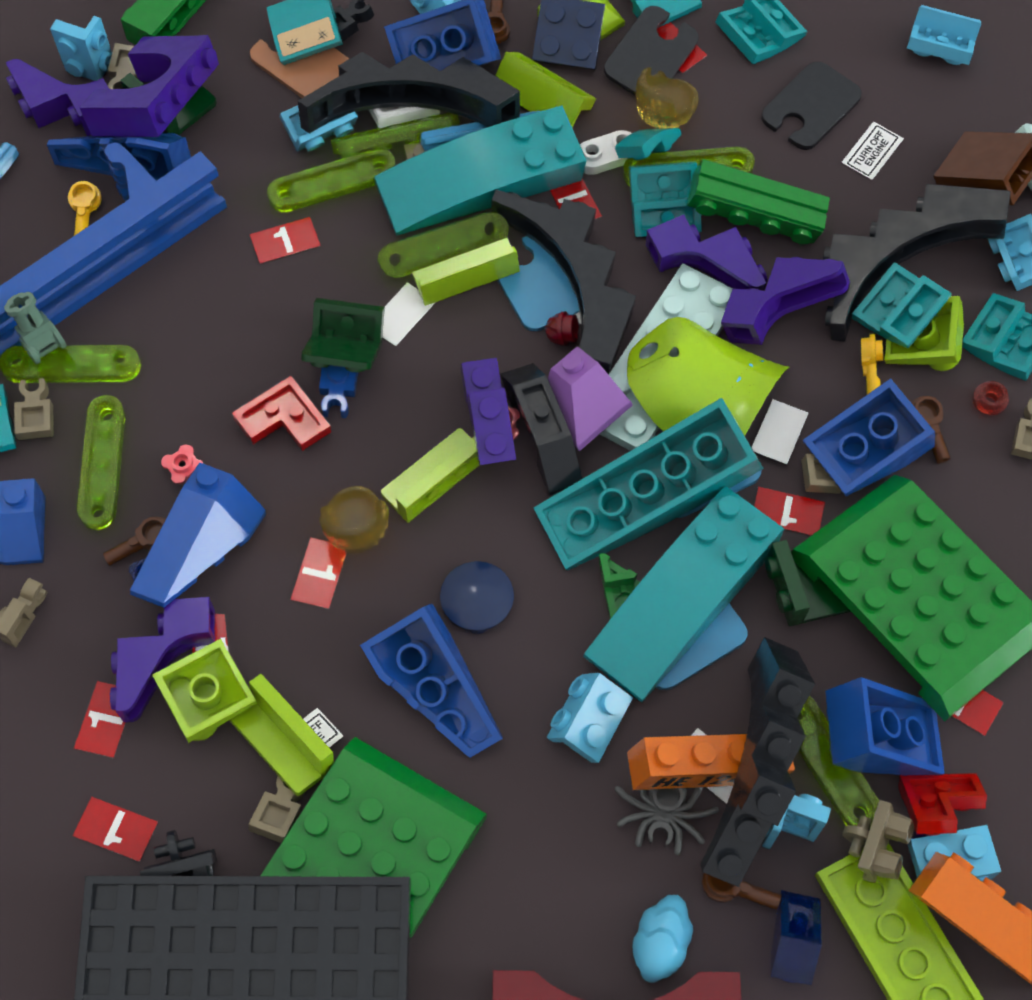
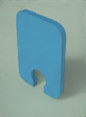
(539, 289)
(718, 640)

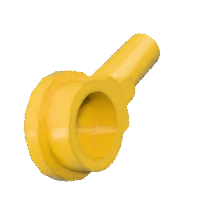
(83, 199)
(871, 353)

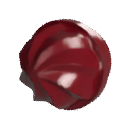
(562, 328)

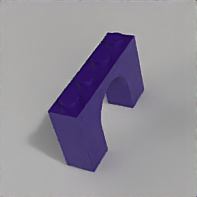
(175, 72)

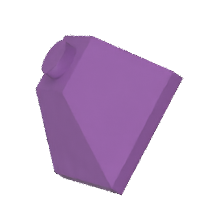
(586, 396)

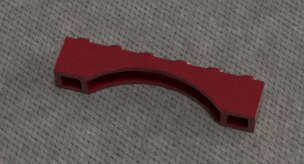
(531, 986)

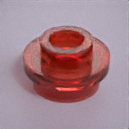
(994, 390)

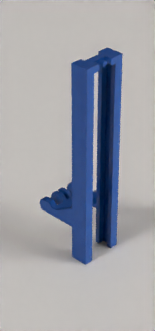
(120, 241)

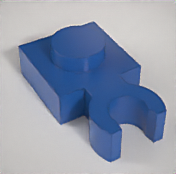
(336, 385)

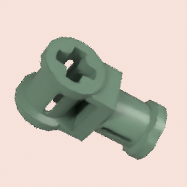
(35, 331)

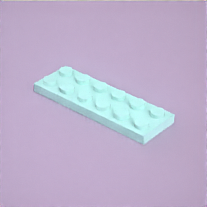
(686, 296)

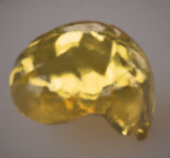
(665, 100)
(354, 520)

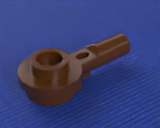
(499, 24)
(932, 412)
(144, 538)
(723, 892)

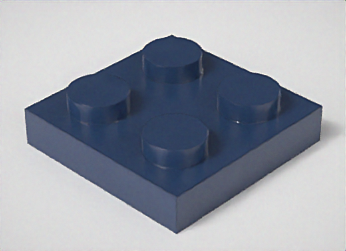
(569, 33)

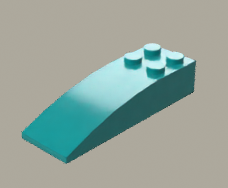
(463, 174)
(649, 485)
(684, 593)

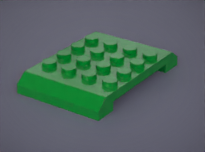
(922, 592)
(379, 823)

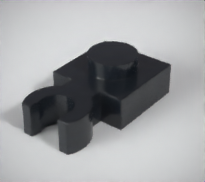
(349, 18)

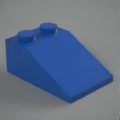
(446, 35)
(871, 439)
(882, 730)

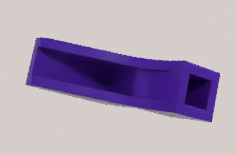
(47, 97)
(722, 256)
(791, 286)
(488, 411)
(180, 628)

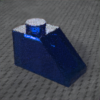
(796, 938)

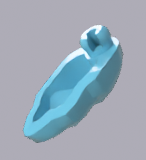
(662, 939)

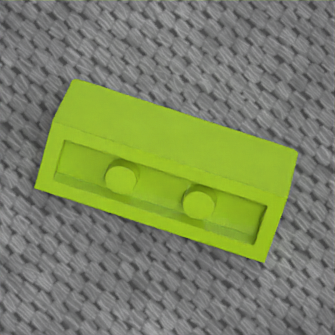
(542, 88)
(466, 271)
(432, 475)
(283, 738)

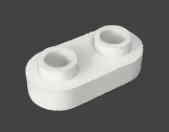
(606, 155)

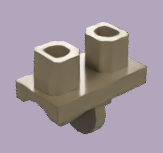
(875, 858)

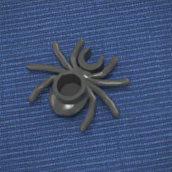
(665, 811)

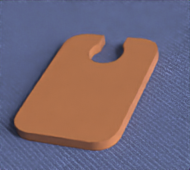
(302, 75)

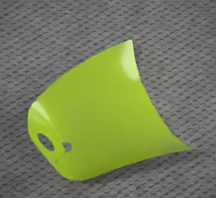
(700, 375)

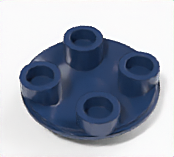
(476, 596)

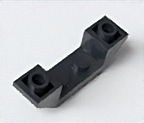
(546, 425)

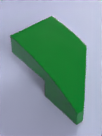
(617, 583)

